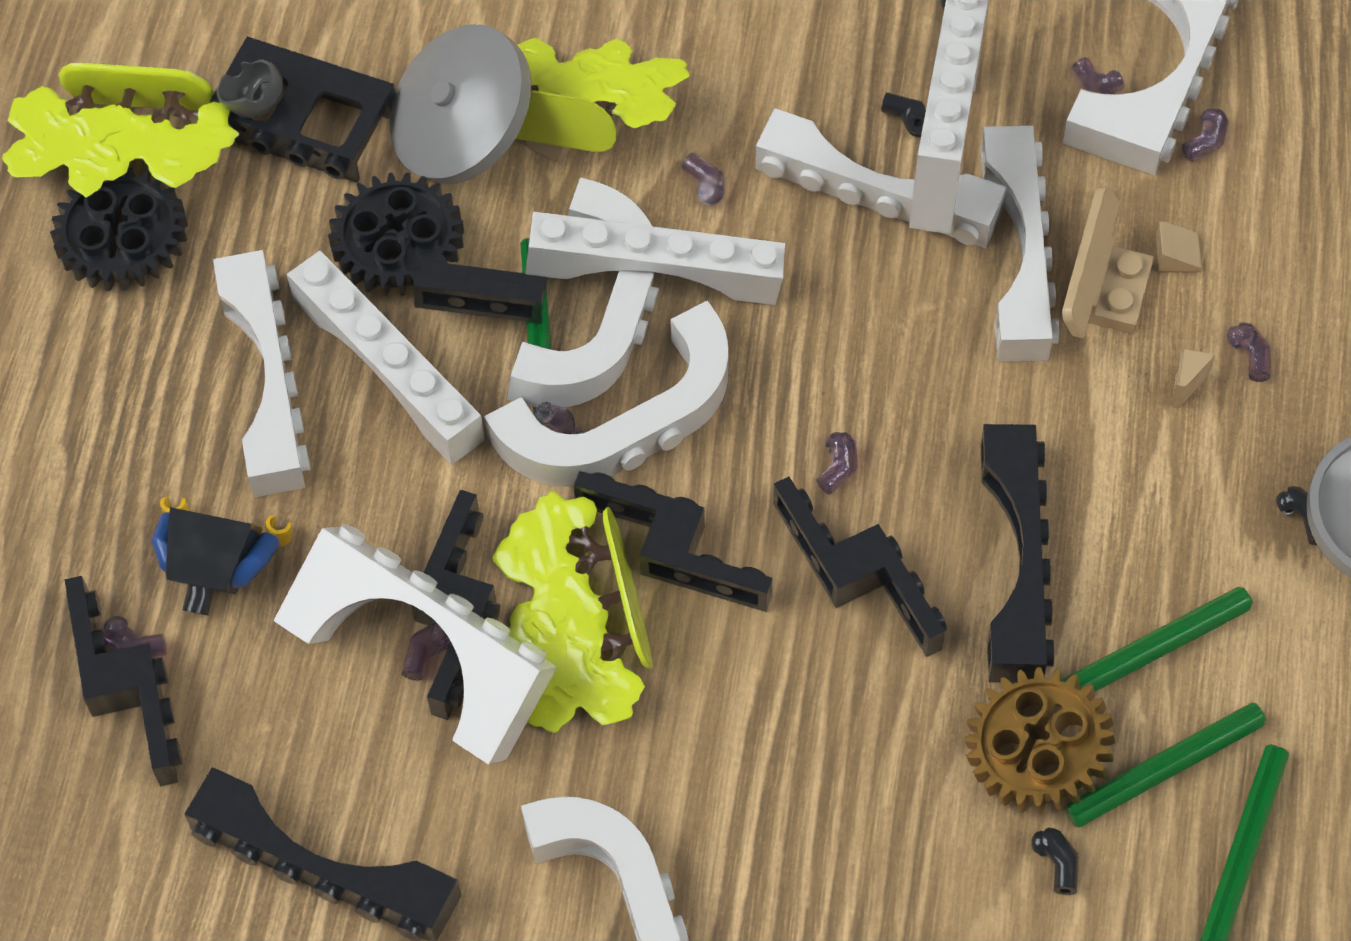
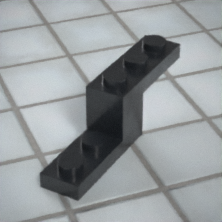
(673, 540)
(859, 566)
(445, 567)
(123, 680)

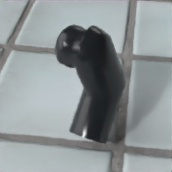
(910, 110)
(1295, 500)
(1062, 853)

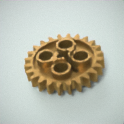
(1076, 755)

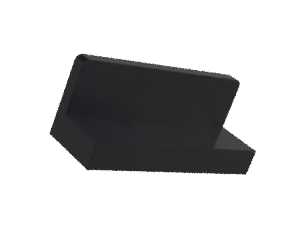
(480, 291)

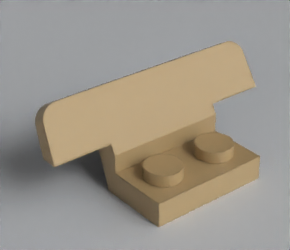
(1106, 279)

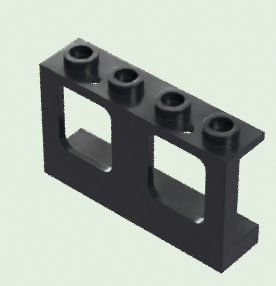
(306, 83)

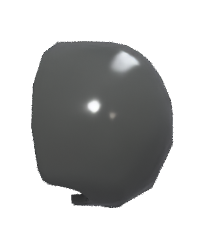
(252, 91)

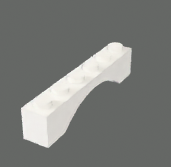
(799, 153)
(580, 246)
(1023, 315)
(425, 394)
(271, 443)

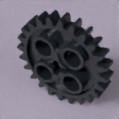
(84, 225)
(394, 232)

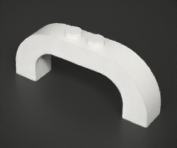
(589, 371)
(633, 435)
(592, 829)

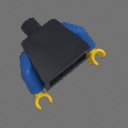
(212, 551)

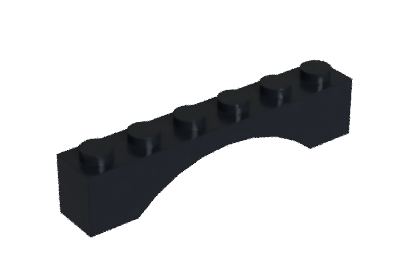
(1011, 475)
(404, 894)

